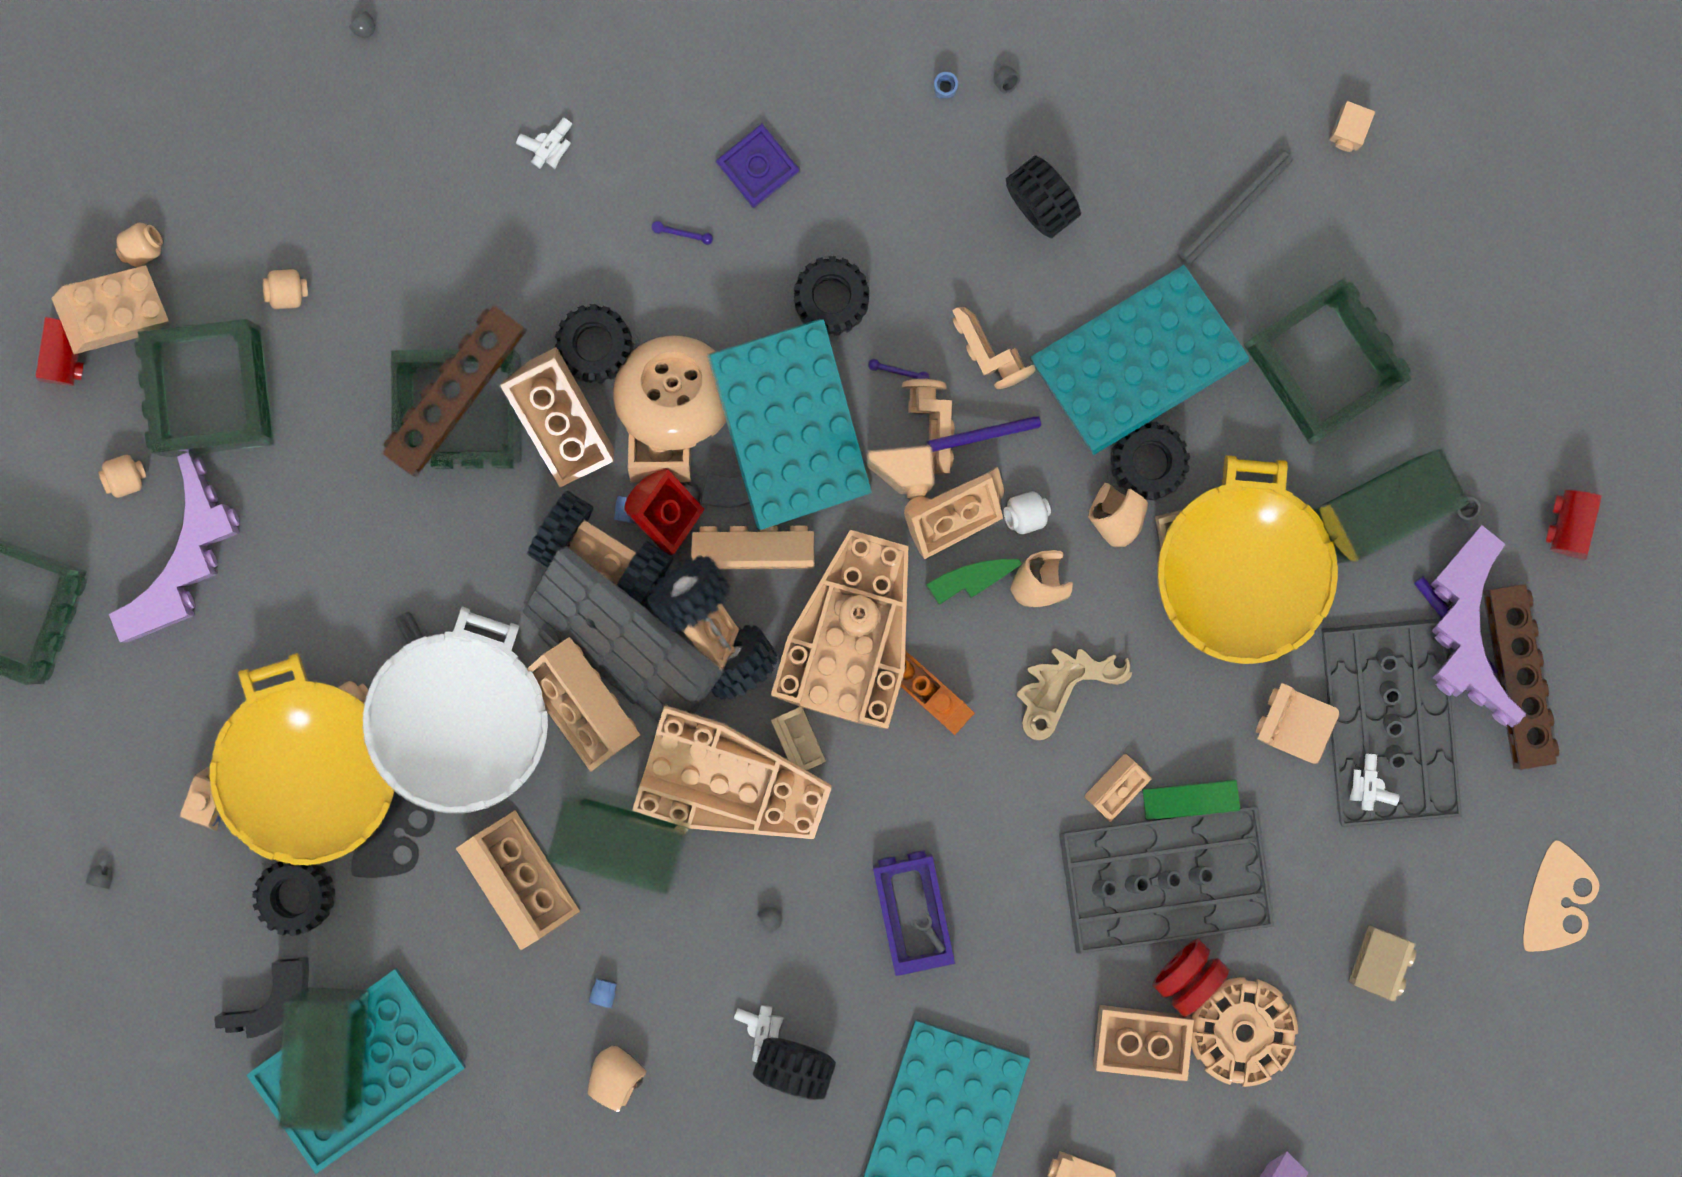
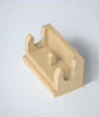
(798, 739)

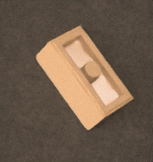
(1117, 787)

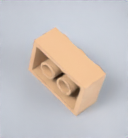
(109, 309)
(1143, 1043)

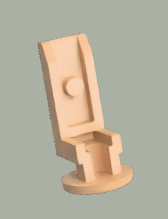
(978, 347)
(940, 424)

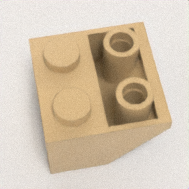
(1383, 963)

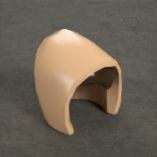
(1118, 516)
(1038, 581)
(614, 1078)

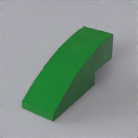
(971, 578)
(1191, 799)

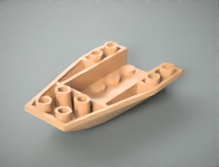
(844, 672)
(726, 782)

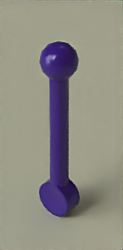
(658, 228)
(875, 365)

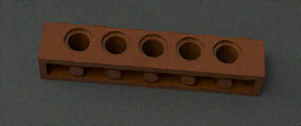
(452, 409)
(1502, 634)

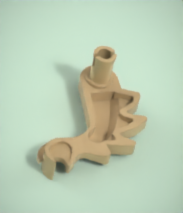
(1049, 696)

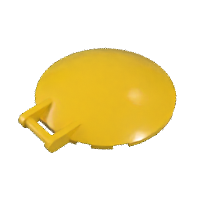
(1247, 568)
(297, 770)

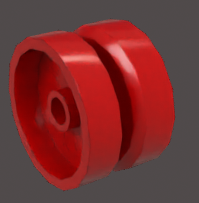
(1191, 977)

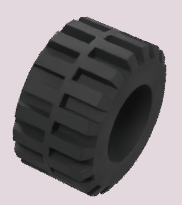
(1043, 196)
(832, 270)
(582, 320)
(1176, 461)
(276, 915)
(794, 1068)

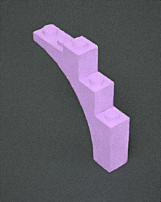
(191, 562)
(1460, 628)

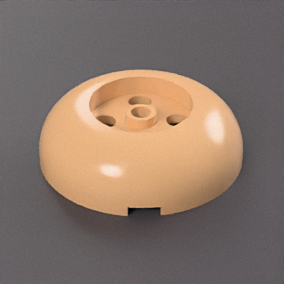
(662, 421)

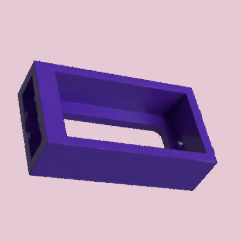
(925, 866)

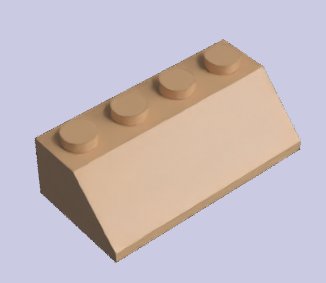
(558, 418)
(905, 470)
(755, 549)
(582, 704)
(517, 880)

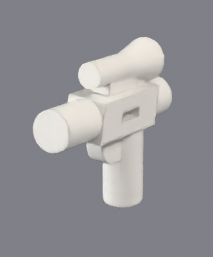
(547, 146)
(1369, 787)
(760, 1026)

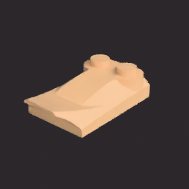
(955, 514)

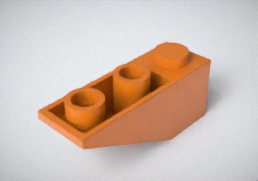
(934, 696)

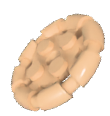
(1258, 1045)

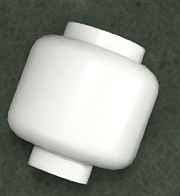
(1027, 512)

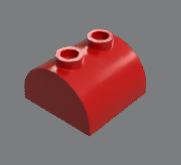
(56, 358)
(663, 509)
(1574, 523)

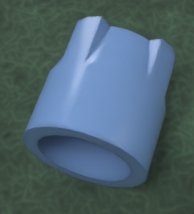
(945, 77)
(620, 513)
(603, 993)

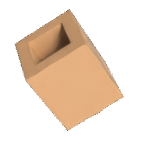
(1351, 126)

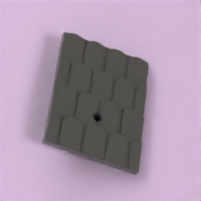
(620, 637)
(1405, 728)
(1190, 873)

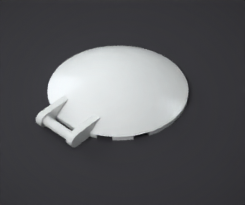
(456, 718)

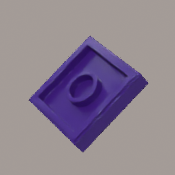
(757, 166)

